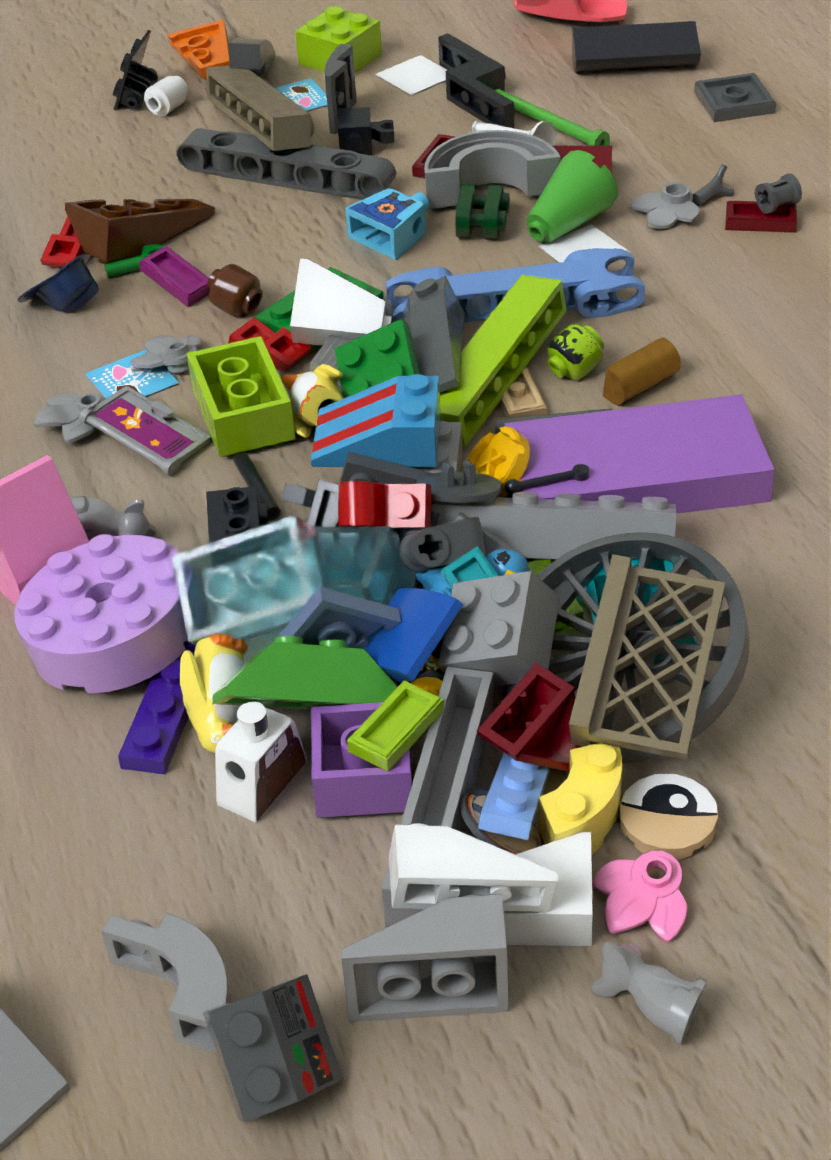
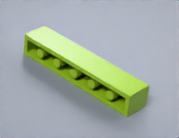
(502, 350)

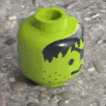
(575, 352)

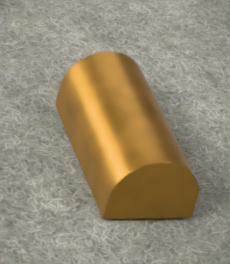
(641, 371)

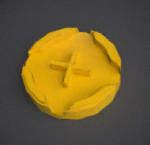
(501, 456)

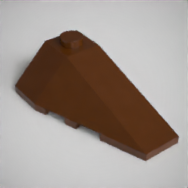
(122, 231)

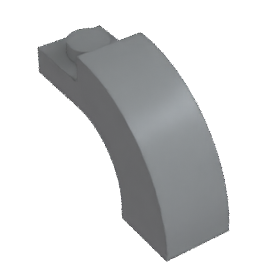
(181, 957)

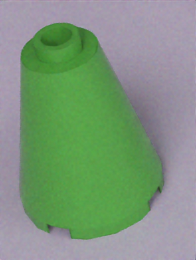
(571, 197)

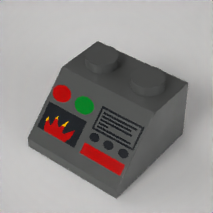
(273, 1048)

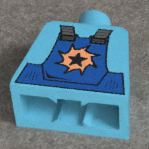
(388, 221)

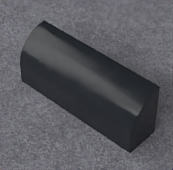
(635, 46)

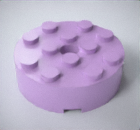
(103, 614)

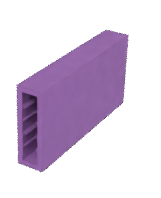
(685, 451)

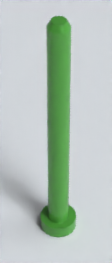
(595, 138)

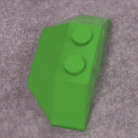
(307, 676)

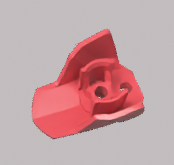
(575, 9)

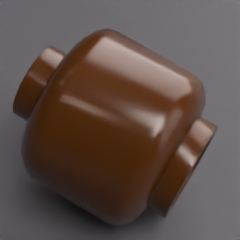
(234, 290)

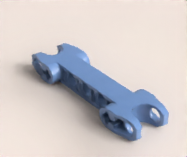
(583, 276)

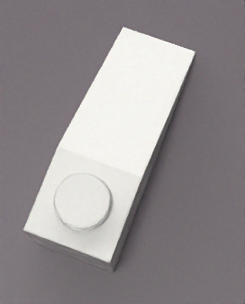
(445, 863)

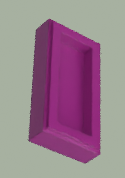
(175, 275)

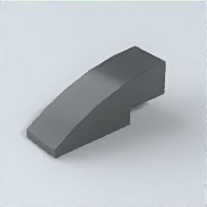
(251, 54)

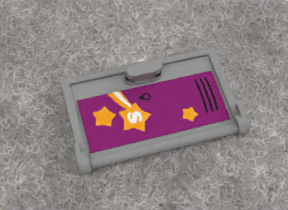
(146, 428)

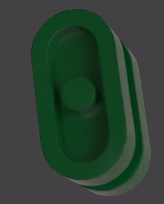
(495, 207)

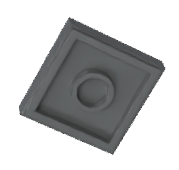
(734, 97)

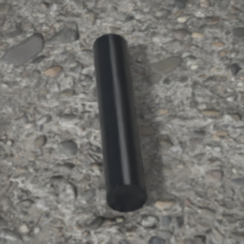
(253, 478)

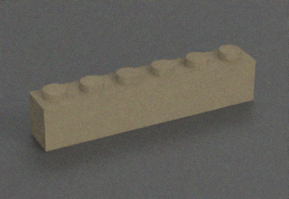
(259, 108)

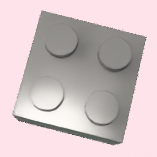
(501, 626)

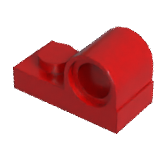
(384, 505)

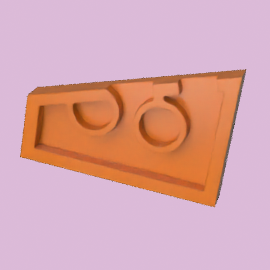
(203, 46)

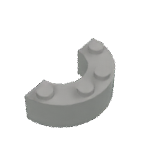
(488, 158)

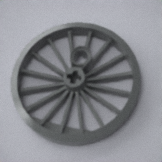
(576, 569)

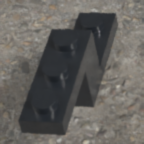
(473, 82)

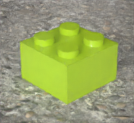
(335, 26)

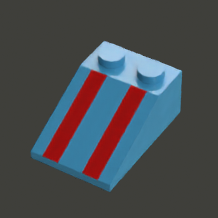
(386, 422)

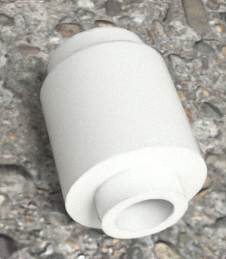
(166, 95)

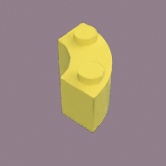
(586, 798)

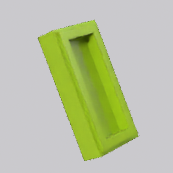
(395, 725)

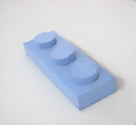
(513, 798)

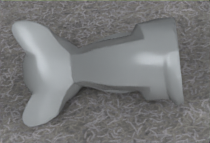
(101, 518)
(659, 994)

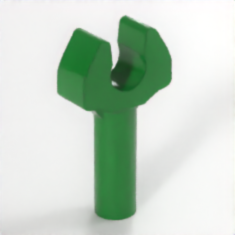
(130, 264)

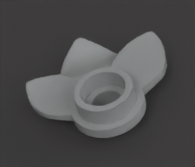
(667, 207)
(167, 351)
(64, 411)

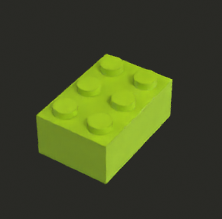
(241, 396)

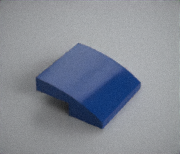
(407, 646)

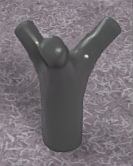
(713, 188)

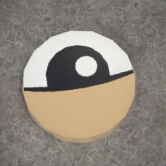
(668, 815)

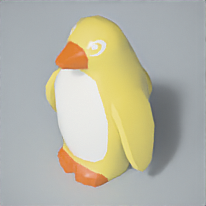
(311, 392)
(201, 675)

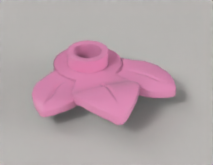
(639, 898)

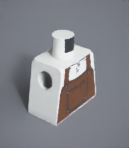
(257, 760)

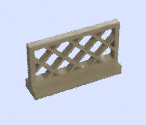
(604, 659)

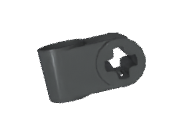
(444, 543)

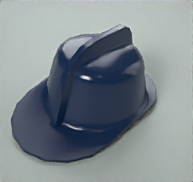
(67, 288)

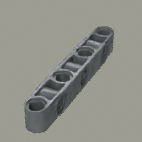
(306, 169)

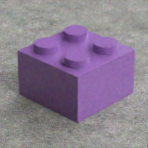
(345, 782)

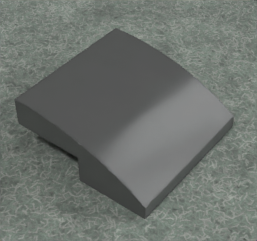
(340, 83)

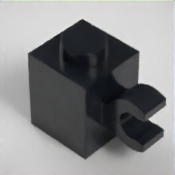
(358, 131)

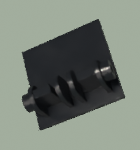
(136, 77)

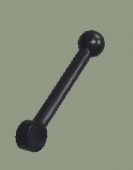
(579, 472)

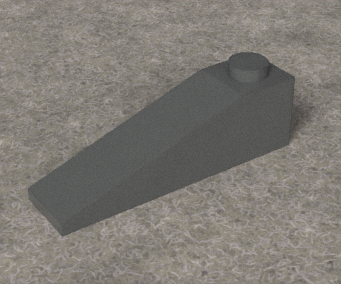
(436, 330)

